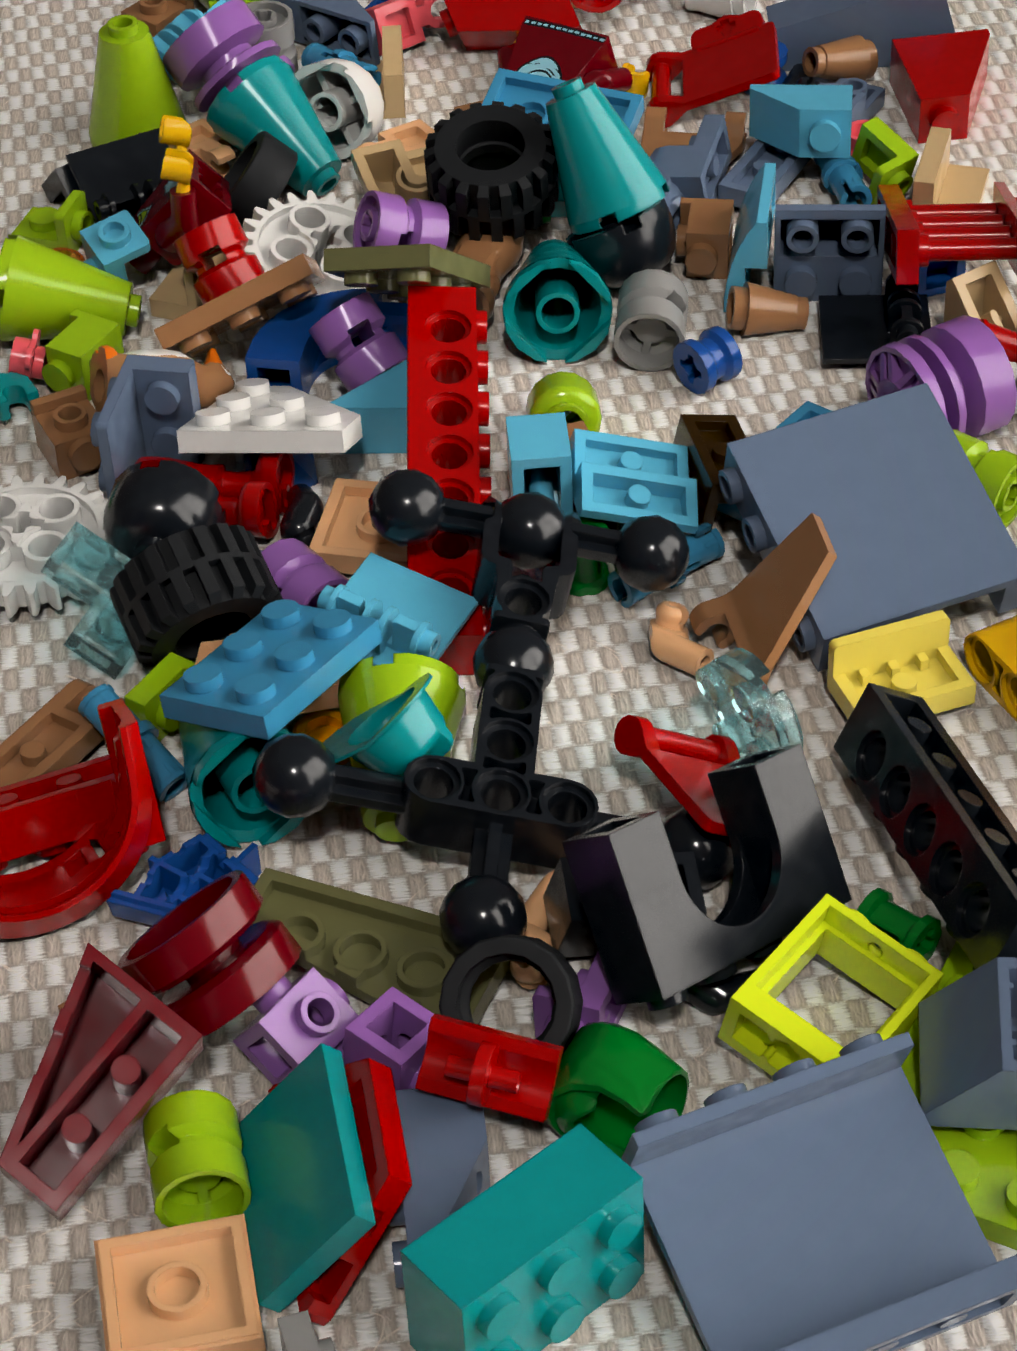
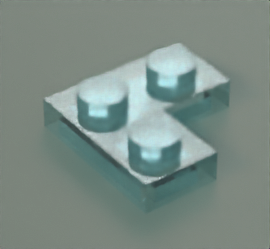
(87, 569)

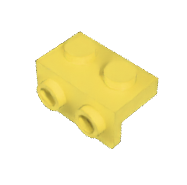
(903, 657)

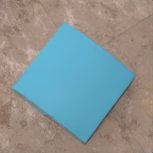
(753, 229)
(632, 478)

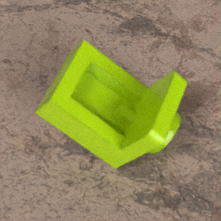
(884, 156)

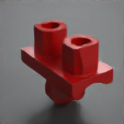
(489, 1068)

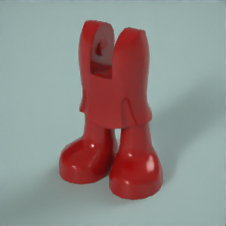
(248, 497)

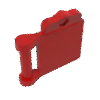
(719, 65)
(680, 764)

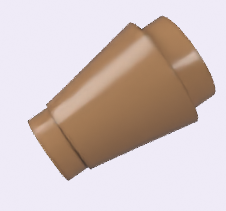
(841, 59)
(764, 310)

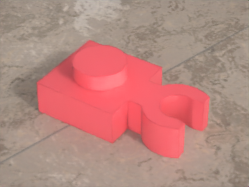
(409, 14)

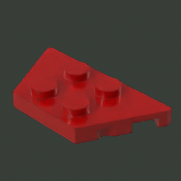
(387, 1176)

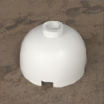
(344, 102)

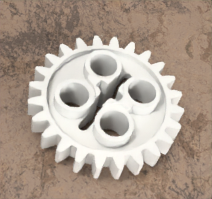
(301, 228)
(31, 528)

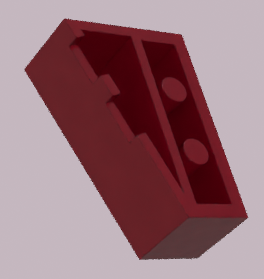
(100, 1075)

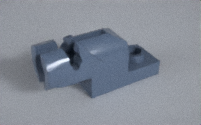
(696, 167)

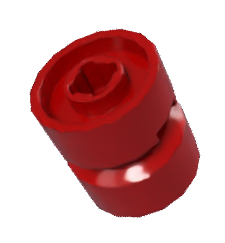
(209, 240)

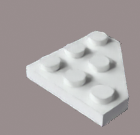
(269, 421)

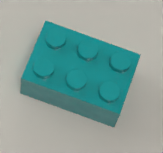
(529, 1253)

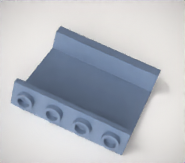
(897, 507)
(817, 1211)

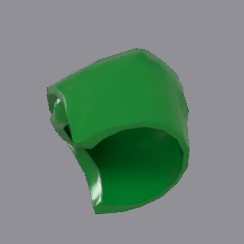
(613, 1082)

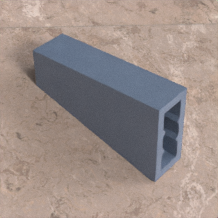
(817, 22)

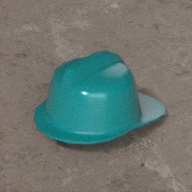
(394, 732)

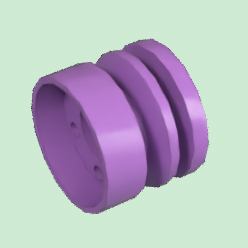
(217, 50)
(962, 367)

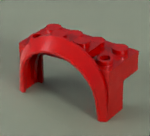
(93, 800)

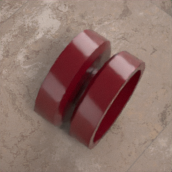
(212, 954)

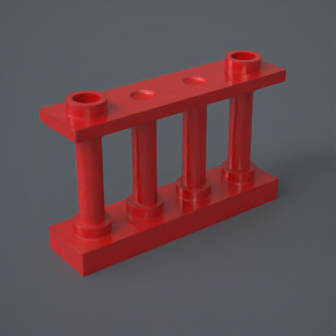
(946, 231)

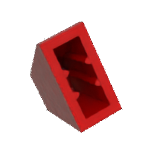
(498, 22)
(940, 80)

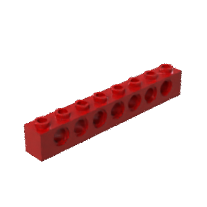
(445, 435)

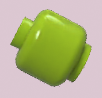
(566, 394)

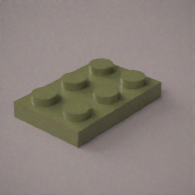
(396, 267)

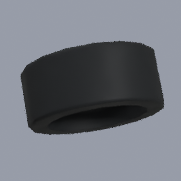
(259, 174)
(547, 960)

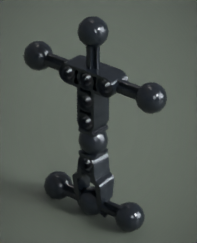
(495, 799)

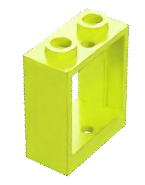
(845, 938)

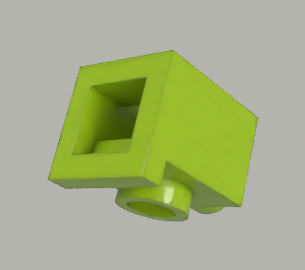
(73, 349)

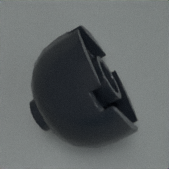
(629, 245)
(158, 503)

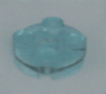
(745, 704)

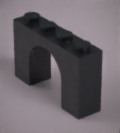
(645, 921)

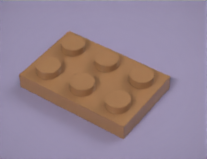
(241, 307)

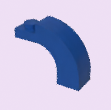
(289, 354)

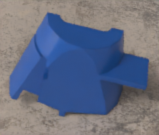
(179, 876)

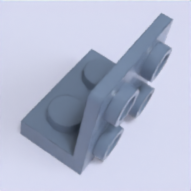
(143, 412)

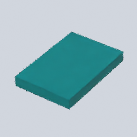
(303, 1178)

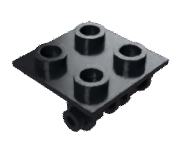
(119, 173)
(862, 323)

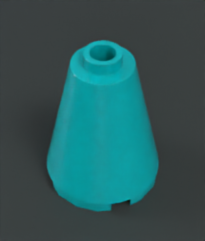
(275, 103)
(598, 159)
(557, 305)
(223, 789)

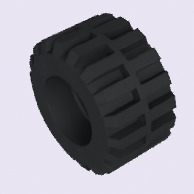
(492, 170)
(191, 591)

